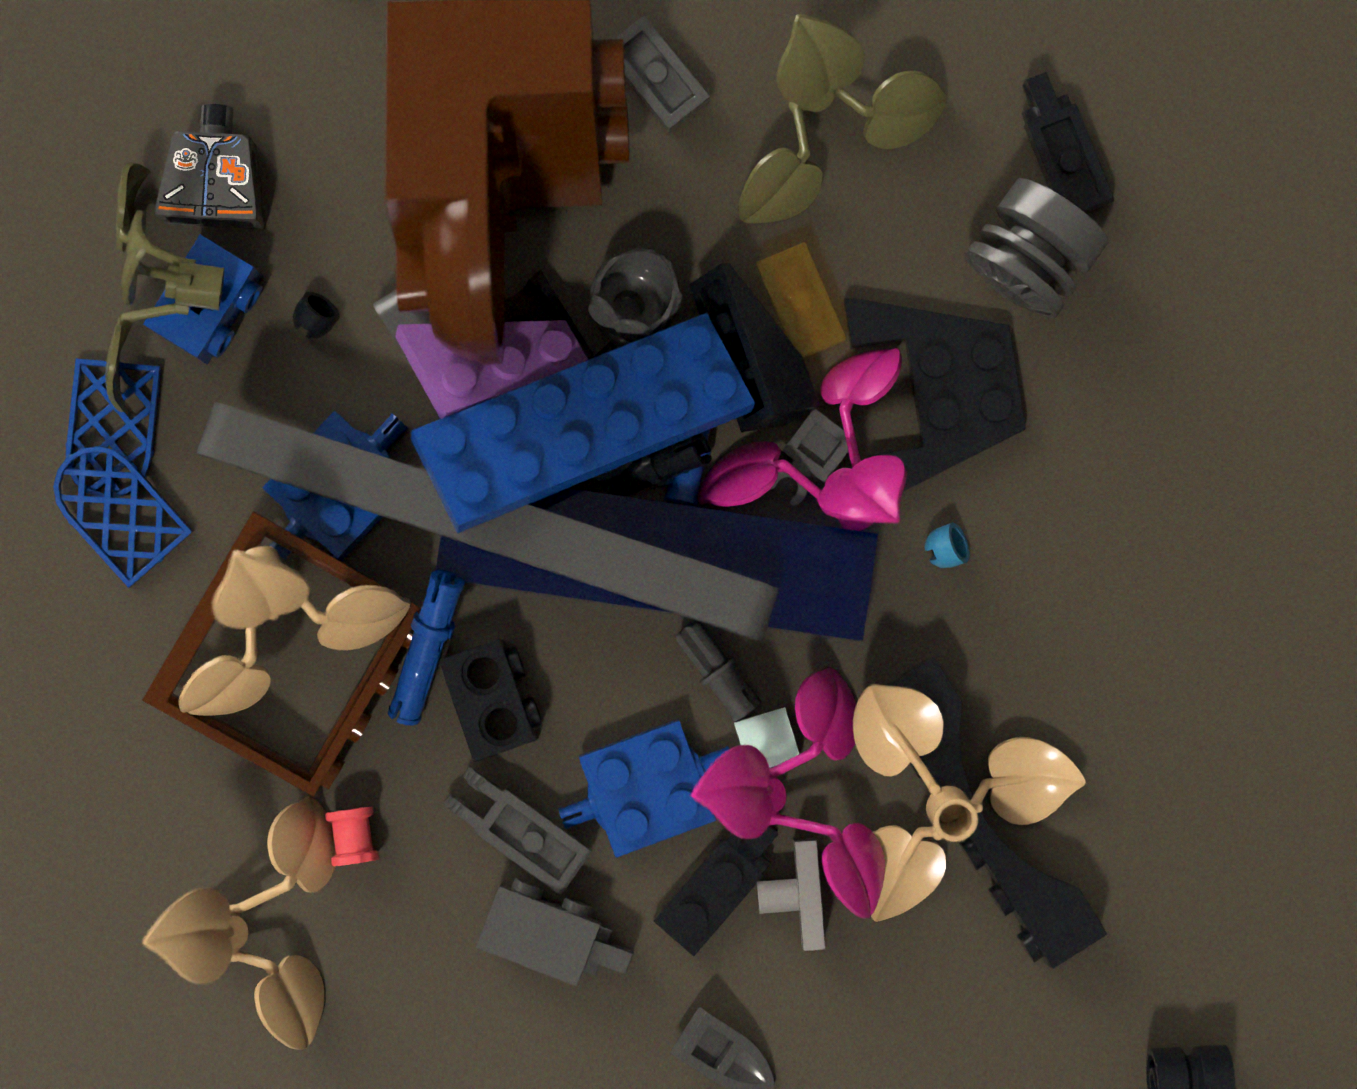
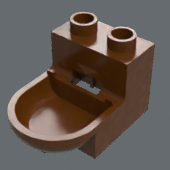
(486, 118)

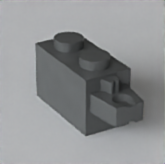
(549, 935)

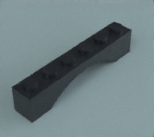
(1050, 911)

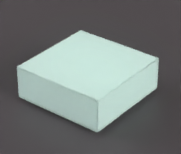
(770, 735)

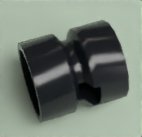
(1203, 1069)

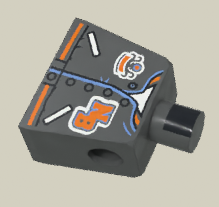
(211, 176)

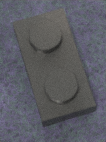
(660, 76)

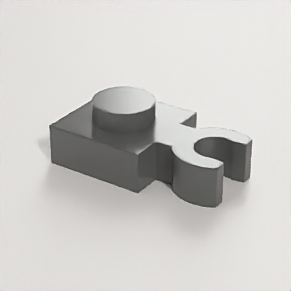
(815, 449)

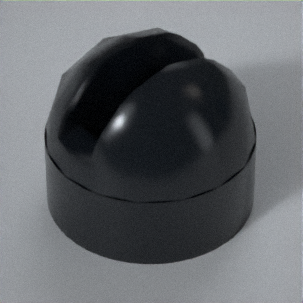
(315, 315)

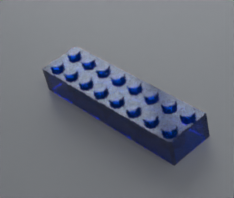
(818, 568)

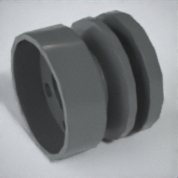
(1042, 239)

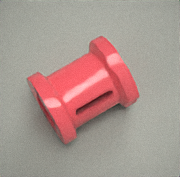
(352, 836)

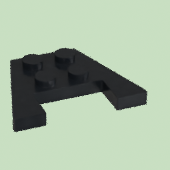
(959, 380)

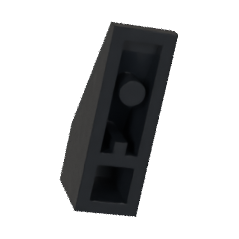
(758, 349)

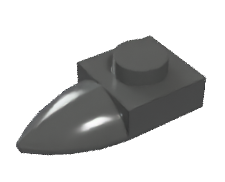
(722, 1054)

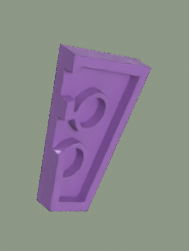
(455, 384)

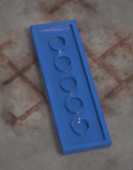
(581, 422)

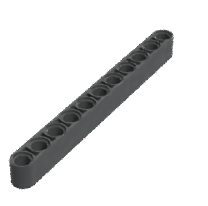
(522, 535)

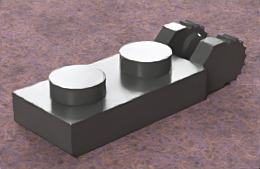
(522, 833)

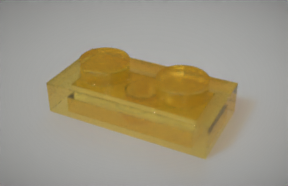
(801, 300)

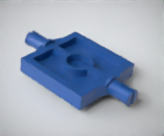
(326, 520)
(643, 788)

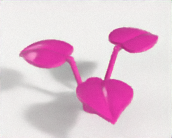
(854, 495)
(748, 795)

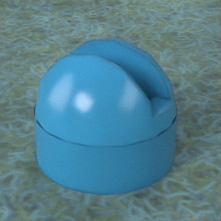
(948, 546)

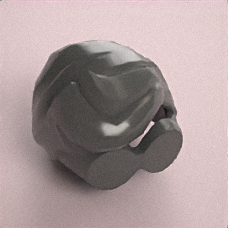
(634, 295)

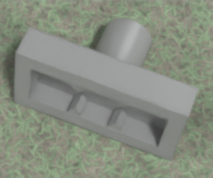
(798, 894)

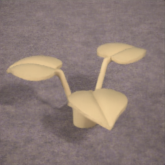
(261, 589)
(1026, 786)
(205, 933)

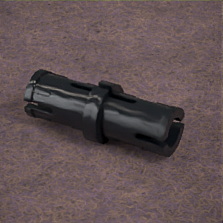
(662, 466)

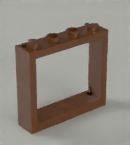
(353, 717)

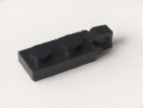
(1064, 147)
(715, 890)

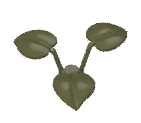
(810, 73)
(186, 282)

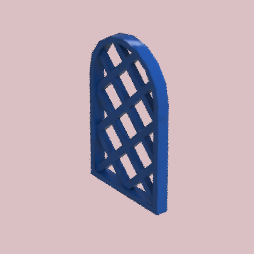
(77, 402)
(79, 524)

